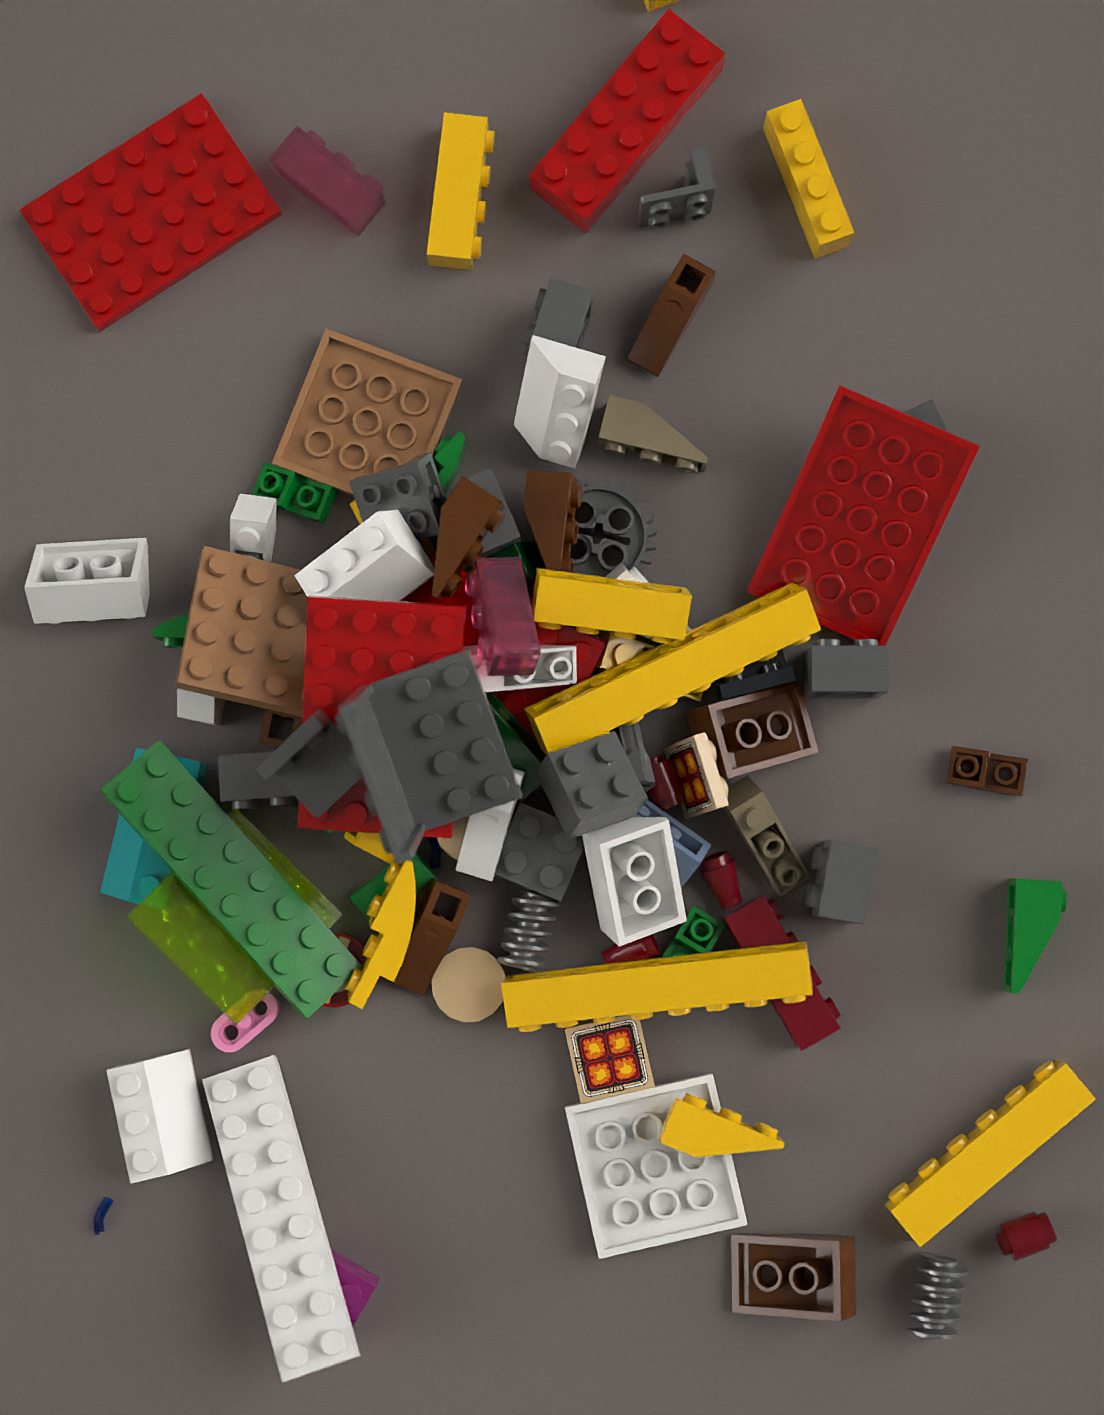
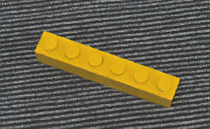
(989, 1151)

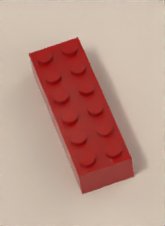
(627, 121)

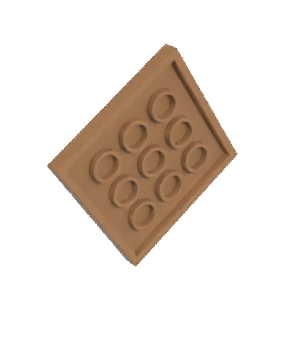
(364, 413)
(245, 633)

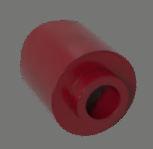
(668, 784)
(1026, 1235)

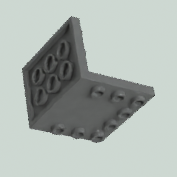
(427, 749)

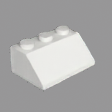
(557, 399)
(370, 562)
(88, 581)
(634, 878)
(159, 1115)

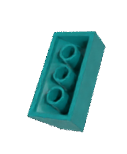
(132, 865)

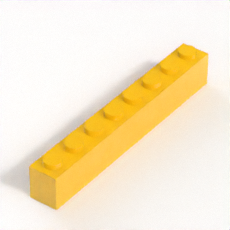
(674, 669)
(657, 985)

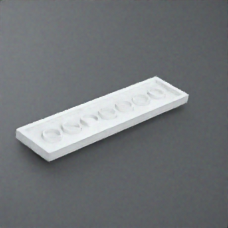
(280, 1219)

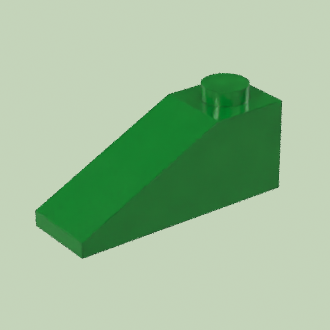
(1031, 918)

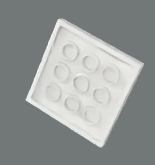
(643, 1189)

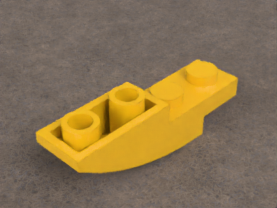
(393, 919)

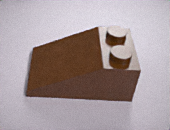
(756, 729)
(794, 1275)

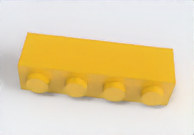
(808, 178)
(458, 191)
(610, 605)

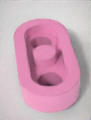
(247, 1028)

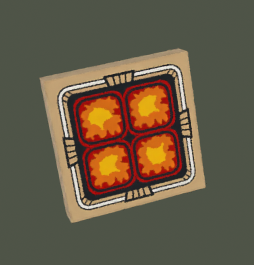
(699, 775)
(609, 1058)

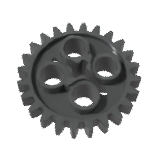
(604, 503)

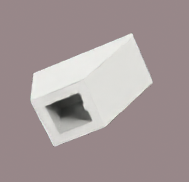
(253, 526)
(200, 707)

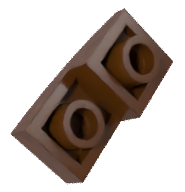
(987, 771)

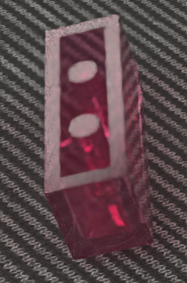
(328, 180)
(503, 616)

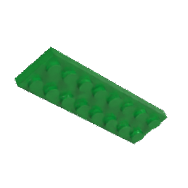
(231, 879)

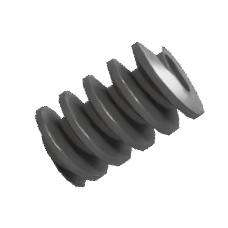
(528, 931)
(938, 1297)

